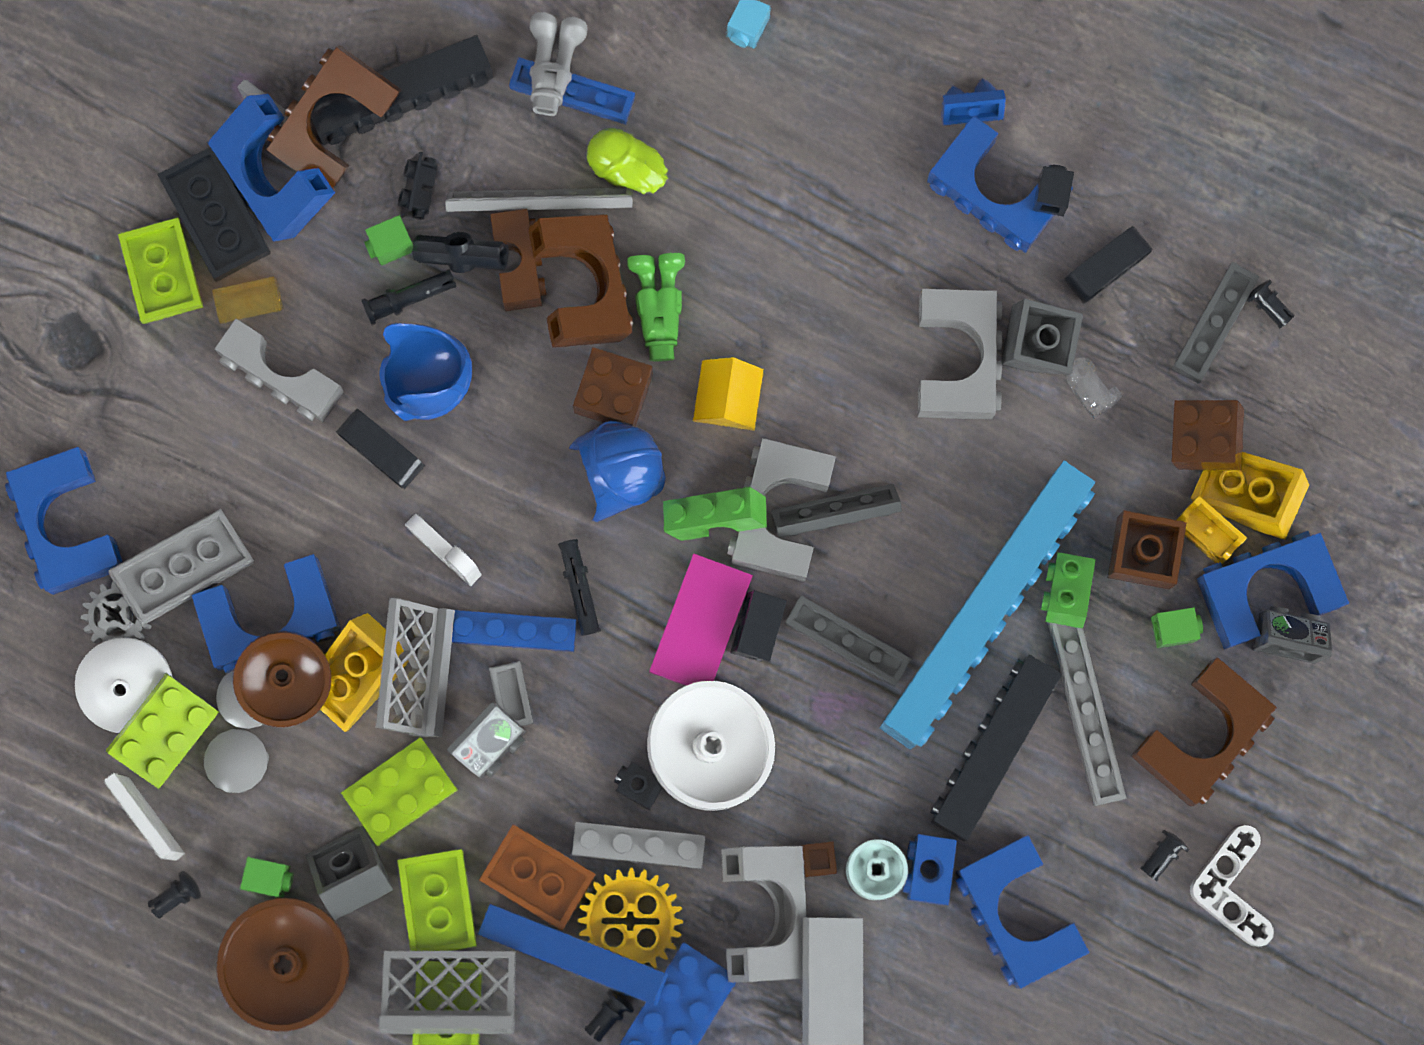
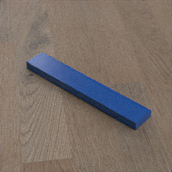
(573, 954)

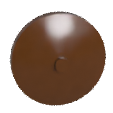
(283, 964)

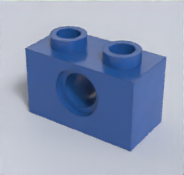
(942, 854)

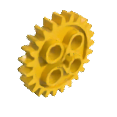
(631, 890)

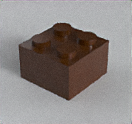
(612, 388)
(1207, 435)
(1147, 550)

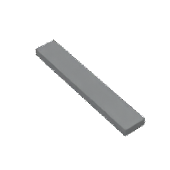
(539, 199)
(1087, 714)

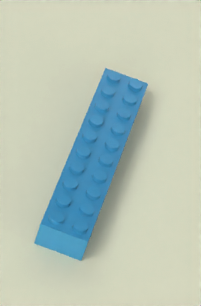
(986, 606)

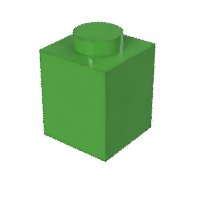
(388, 241)
(1176, 627)
(266, 877)

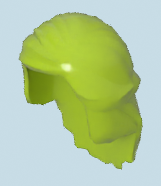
(626, 161)

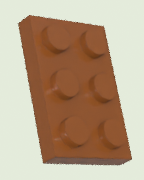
(537, 877)

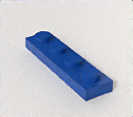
(581, 94)
(514, 631)

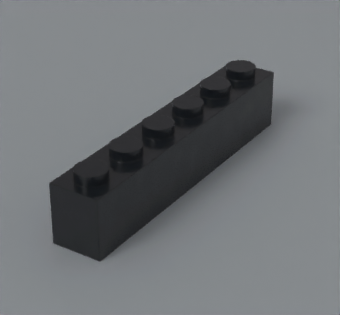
(421, 83)
(996, 747)

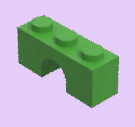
(694, 515)

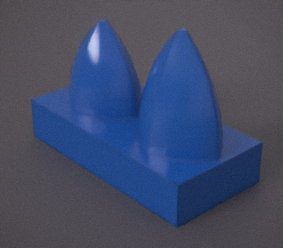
(985, 104)

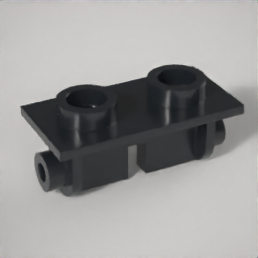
(418, 174)

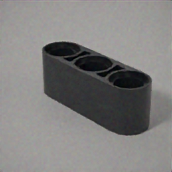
(1108, 264)
(380, 448)

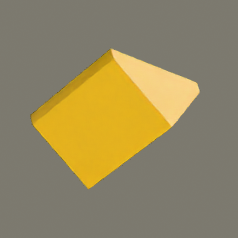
(728, 393)

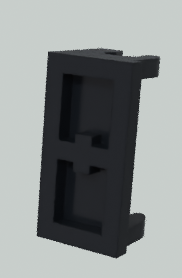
(758, 626)

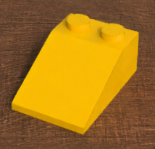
(1259, 495)
(356, 670)

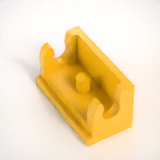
(1210, 531)

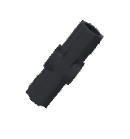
(460, 252)

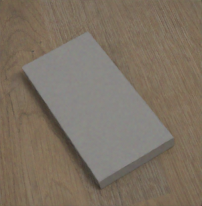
(181, 567)
(832, 981)

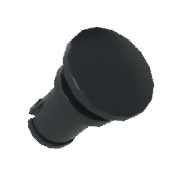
(1271, 304)
(1163, 855)
(178, 893)
(609, 1014)

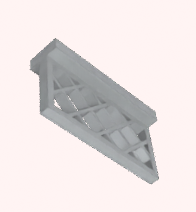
(428, 670)
(448, 1021)

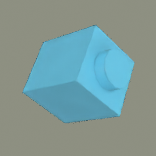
(748, 22)

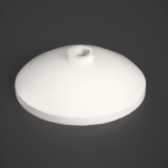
(113, 663)

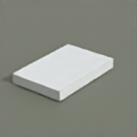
(144, 817)

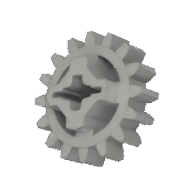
(108, 624)

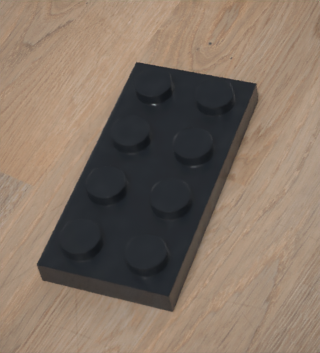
(214, 214)

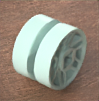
(892, 864)

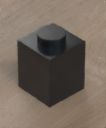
(1053, 190)

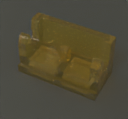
(247, 299)

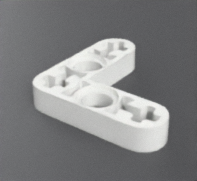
(451, 556)
(1222, 894)

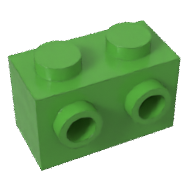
(1069, 590)

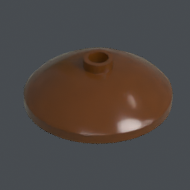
(284, 700)

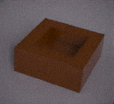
(819, 859)

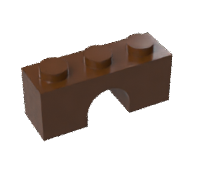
(521, 286)

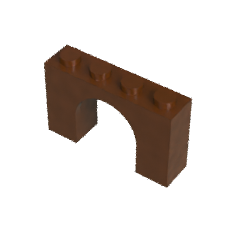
(340, 74)
(590, 242)
(1244, 714)

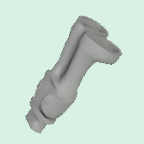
(549, 78)

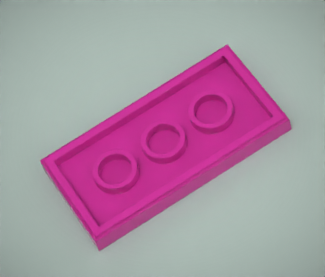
(700, 622)

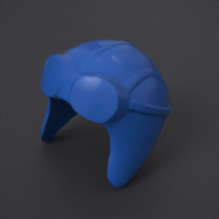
(424, 371)
(620, 467)

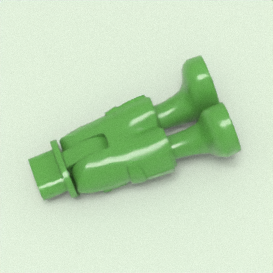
(660, 308)

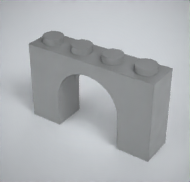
(976, 315)
(776, 466)
(782, 875)

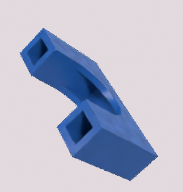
(239, 150)
(955, 178)
(34, 490)
(1303, 559)
(312, 614)
(1022, 960)

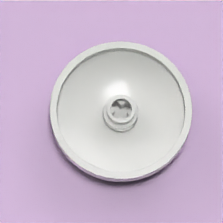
(711, 745)

